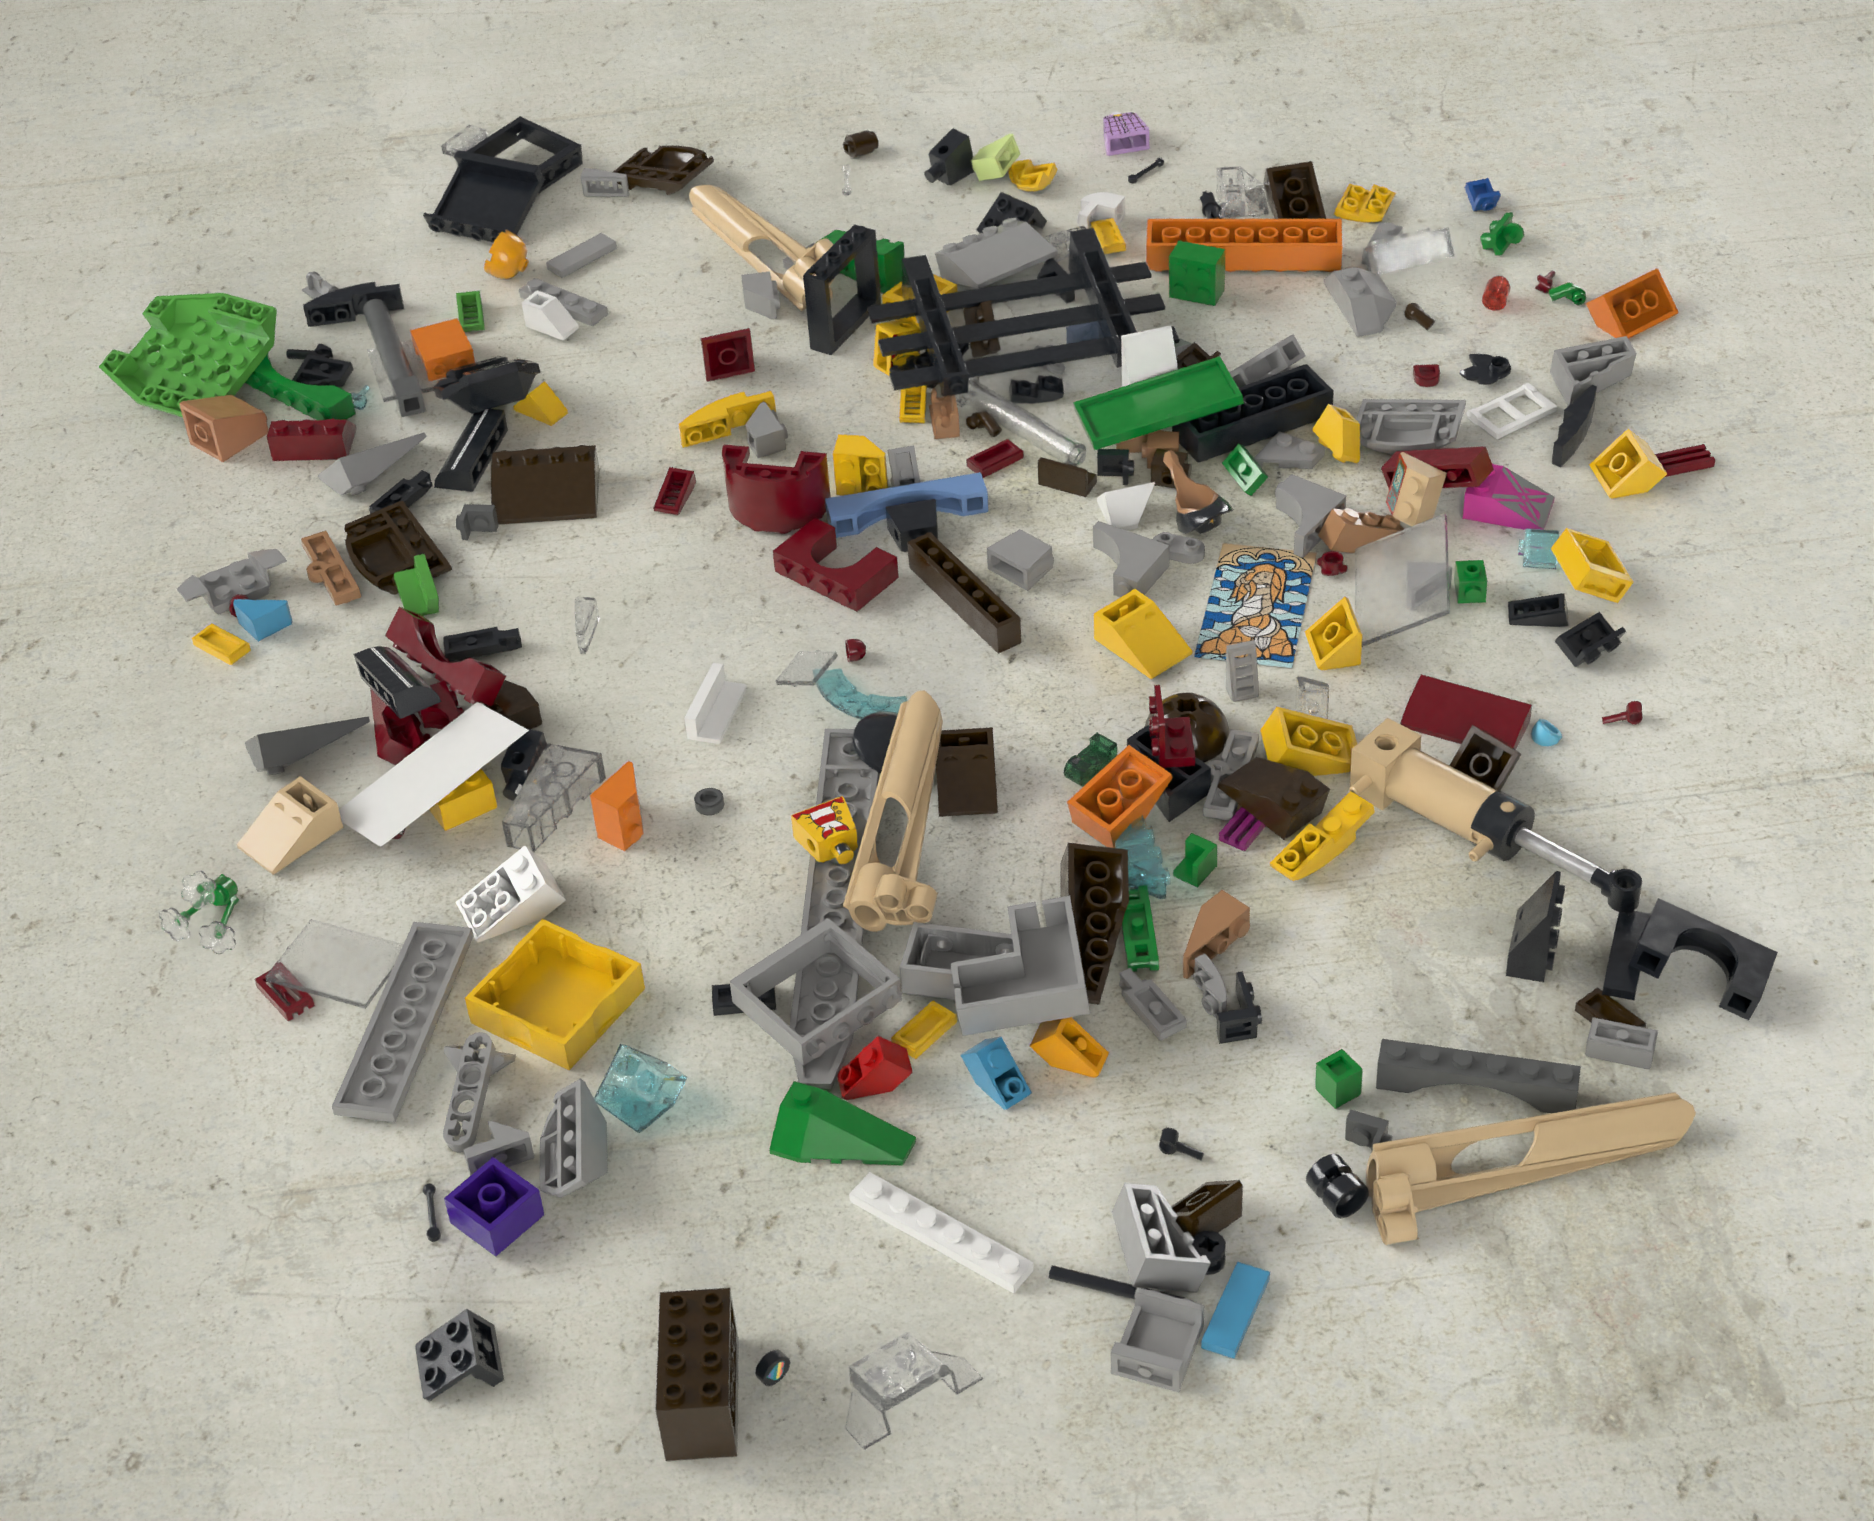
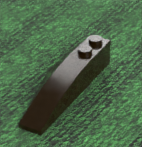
(1099, 897)

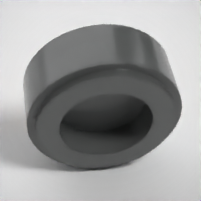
(709, 801)

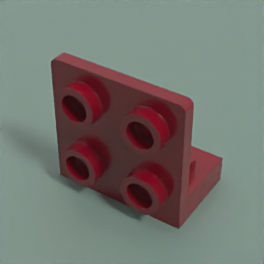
(1172, 735)

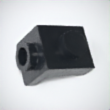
(1115, 463)

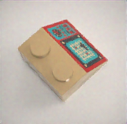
(1414, 490)

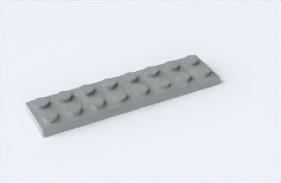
(403, 1022)

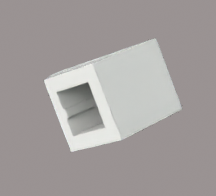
(548, 315)

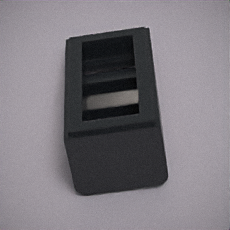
(1549, 611)

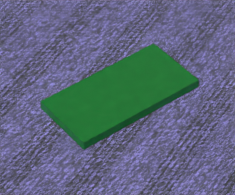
(1158, 403)

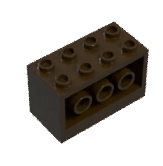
(697, 1374)

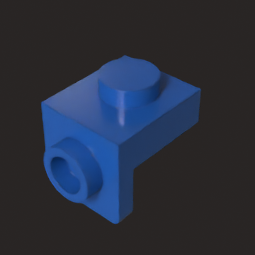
(1482, 195)

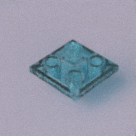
(639, 1088)

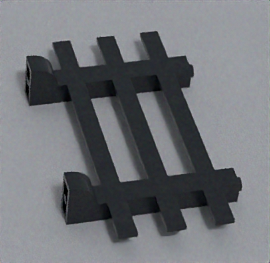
(1087, 271)

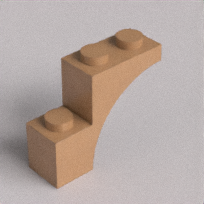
(1148, 444)

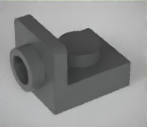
(477, 518)
(1366, 1129)

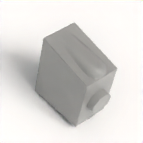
(1020, 559)

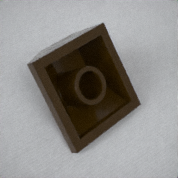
(1485, 758)

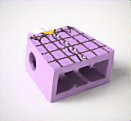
(1125, 133)

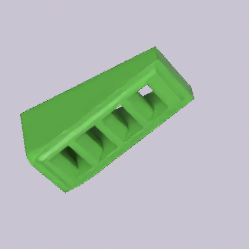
(473, 300)

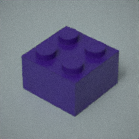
(494, 1206)

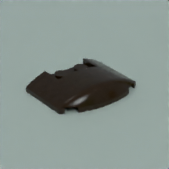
(664, 169)
(387, 544)

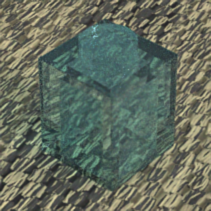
(1537, 548)

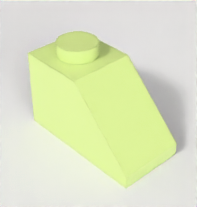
(995, 158)

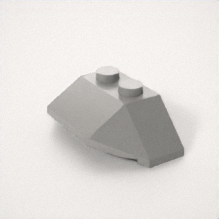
(1361, 299)
(572, 1142)

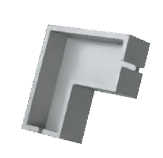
(1026, 986)

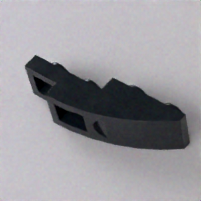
(348, 302)

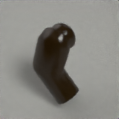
(1415, 312)
(983, 420)

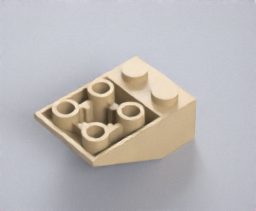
(291, 826)

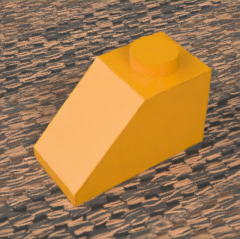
(1069, 1047)

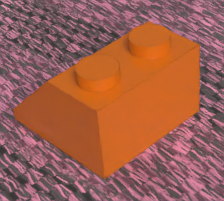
(618, 809)

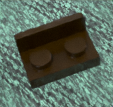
(980, 314)

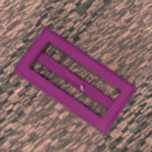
(1227, 837)

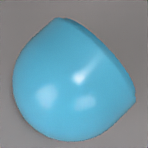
(1545, 733)

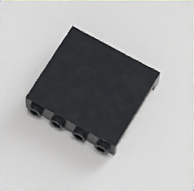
(486, 197)

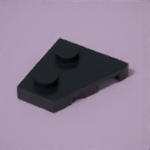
(323, 371)

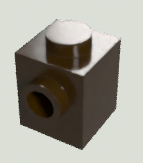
(1161, 473)

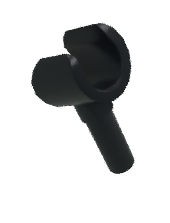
(1169, 1144)

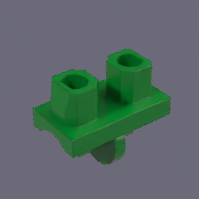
(1502, 234)

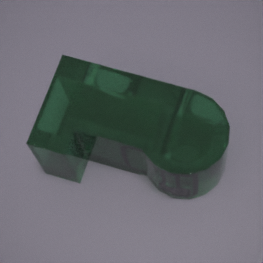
(1090, 760)

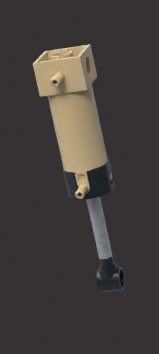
(1392, 768)

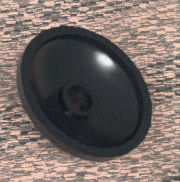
(873, 737)

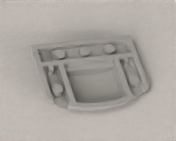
(1409, 423)

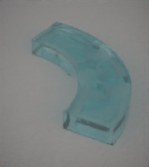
(846, 698)

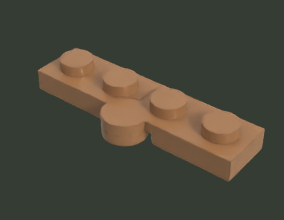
(329, 568)

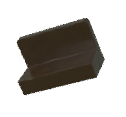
(1065, 477)

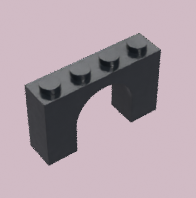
(1741, 959)

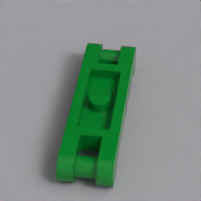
(1139, 931)

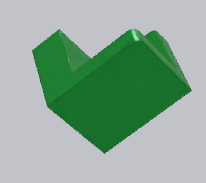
(1198, 861)
(1338, 1078)

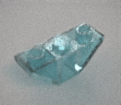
(1144, 858)

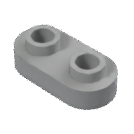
(1182, 548)

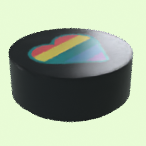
(772, 1367)

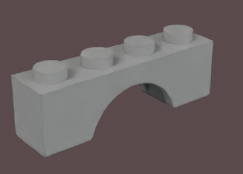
(1269, 362)

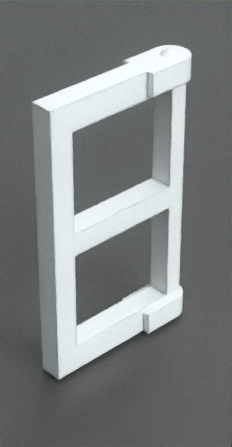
(1475, 415)

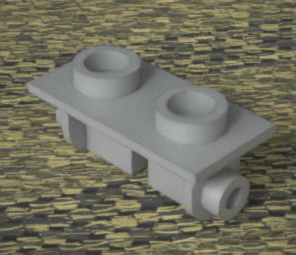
(316, 286)

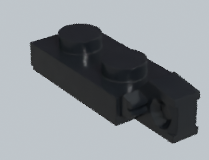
(406, 490)
(480, 643)

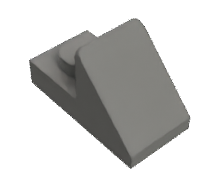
(903, 466)
(507, 1146)

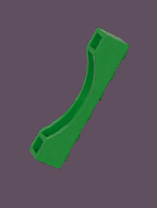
(311, 400)

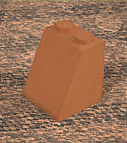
(222, 425)

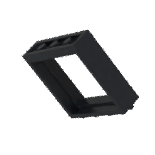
(567, 152)
(829, 333)

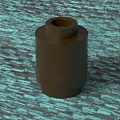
(860, 143)

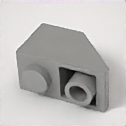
(761, 294)
(765, 432)

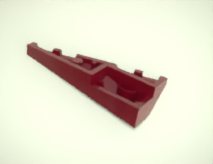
(395, 736)

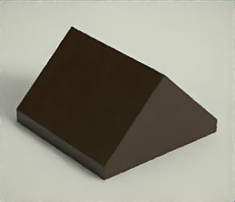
(1210, 1207)

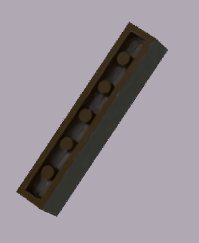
(964, 592)

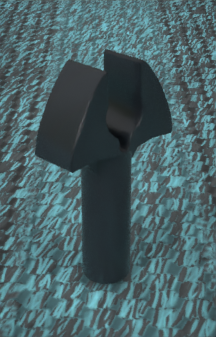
(321, 350)

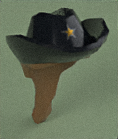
(1196, 504)

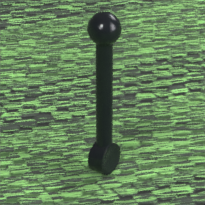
(1133, 178)
(433, 1232)

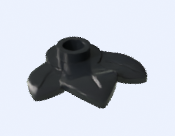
(1486, 368)

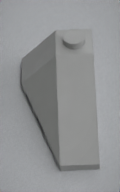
(359, 469)

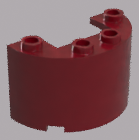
(775, 496)

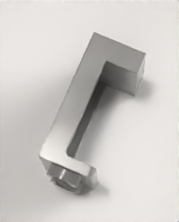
(1158, 1340)

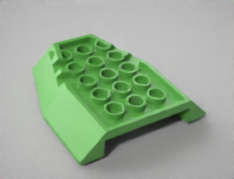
(210, 330)

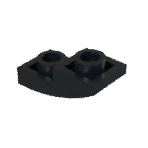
(1044, 390)

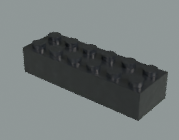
(1269, 406)

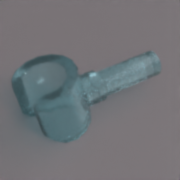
(359, 398)

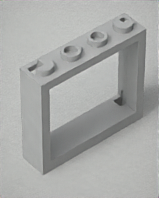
(795, 957)

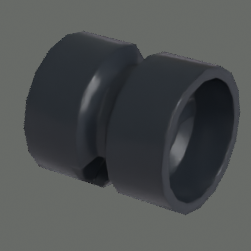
(1337, 1186)

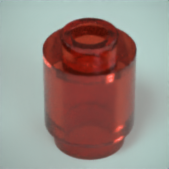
(1496, 293)

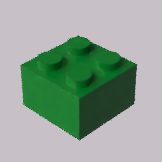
(1196, 273)

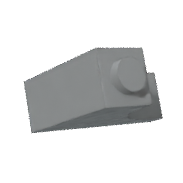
(1309, 507)
(1138, 558)

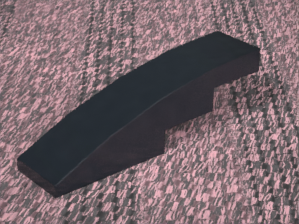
(1574, 426)
(1621, 978)

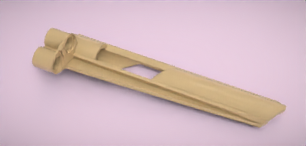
(741, 225)
(876, 890)
(1418, 1172)

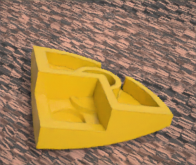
(1031, 177)

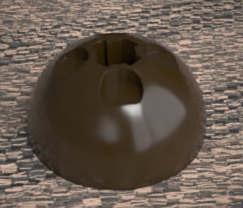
(1207, 722)

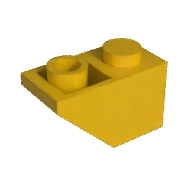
(1340, 433)

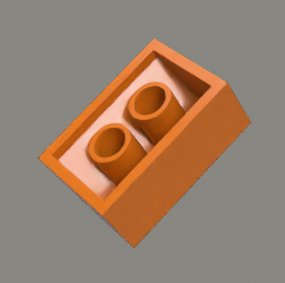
(1633, 306)

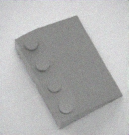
(993, 254)

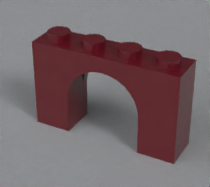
(849, 586)

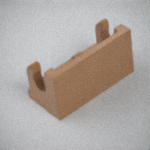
(944, 416)

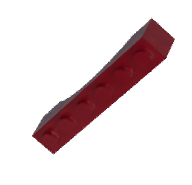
(470, 677)

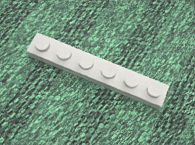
(942, 1232)

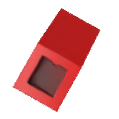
(875, 1070)

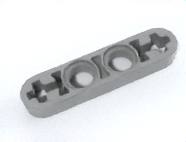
(464, 1091)

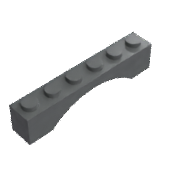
(1415, 1066)

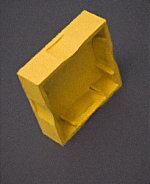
(555, 994)

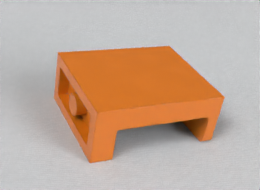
(442, 347)

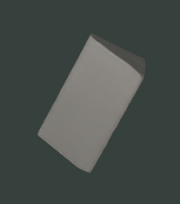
(1621, 1043)

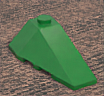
(827, 1127)

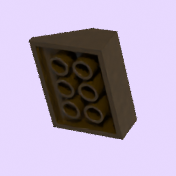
(545, 484)

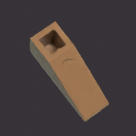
(1349, 529)
(1216, 927)

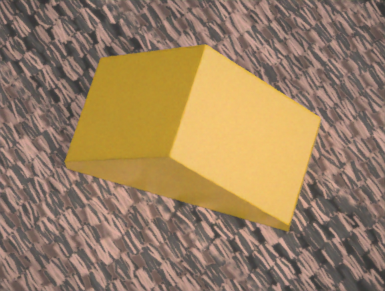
(542, 405)

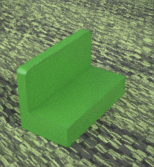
(417, 588)

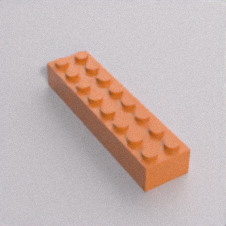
(1252, 242)

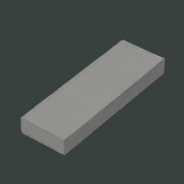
(581, 255)

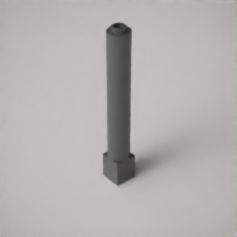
(395, 362)

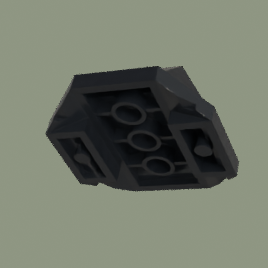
(487, 383)

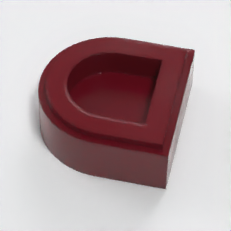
(1426, 375)

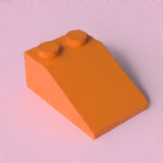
(1118, 796)

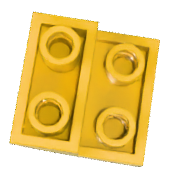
(1364, 205)

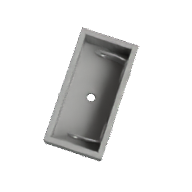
(928, 959)

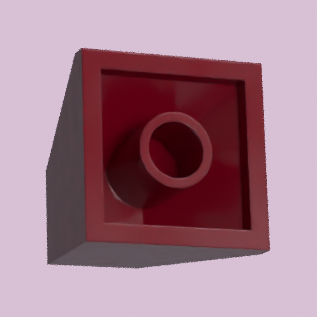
(727, 354)

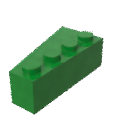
(889, 261)

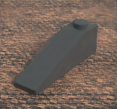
(282, 748)

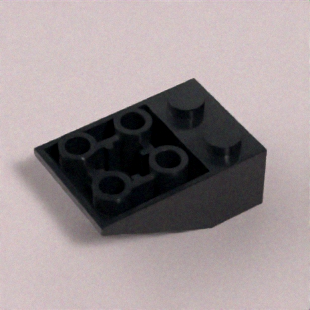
(1535, 932)

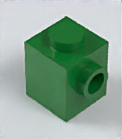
(1470, 581)

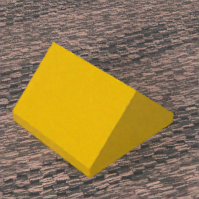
(1336, 638)

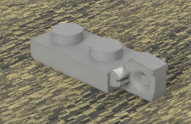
(1151, 1005)

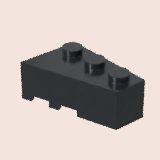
(1188, 782)

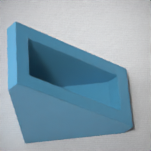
(262, 617)

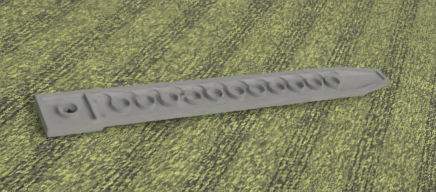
(828, 982)

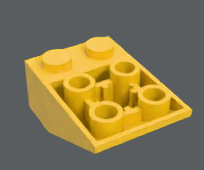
(1140, 634)

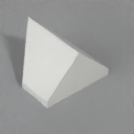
(1125, 506)

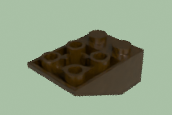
(966, 772)

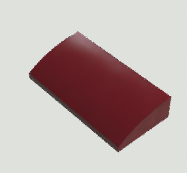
(1451, 710)

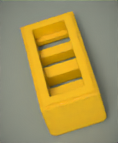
(912, 395)

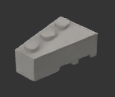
(1592, 364)
(1153, 1242)

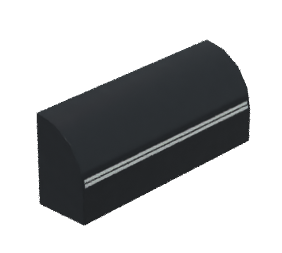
(473, 451)
(394, 681)

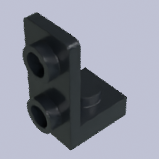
(1241, 1023)

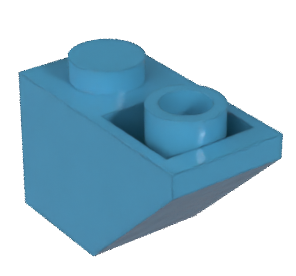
(996, 1072)

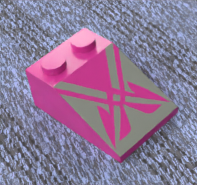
(1508, 501)

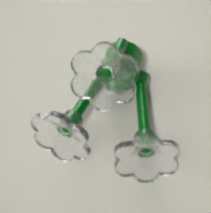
(201, 892)

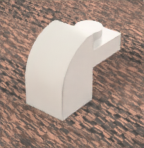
(1100, 207)

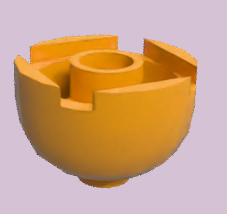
(507, 256)

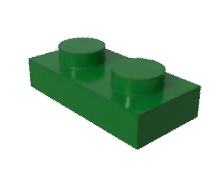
(1245, 469)

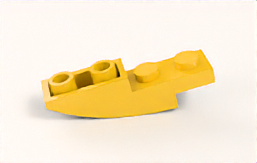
(720, 416)
(1322, 843)

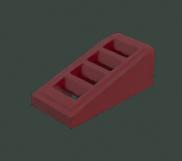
(675, 476)

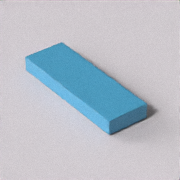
(1235, 1310)

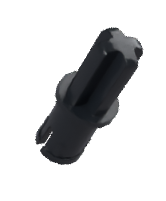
(1210, 207)

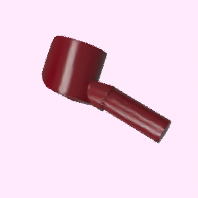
(1545, 282)
(1632, 714)

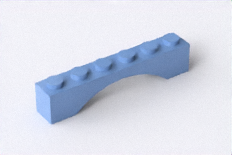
(955, 495)

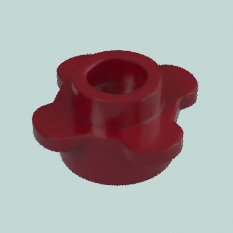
(1332, 563)

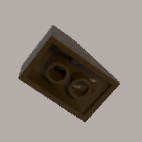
(1293, 192)
(1276, 794)

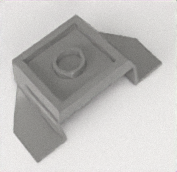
(240, 577)

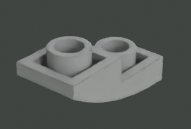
(1210, 981)

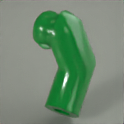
(1569, 291)

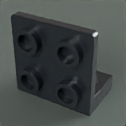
(1011, 207)
(457, 1350)

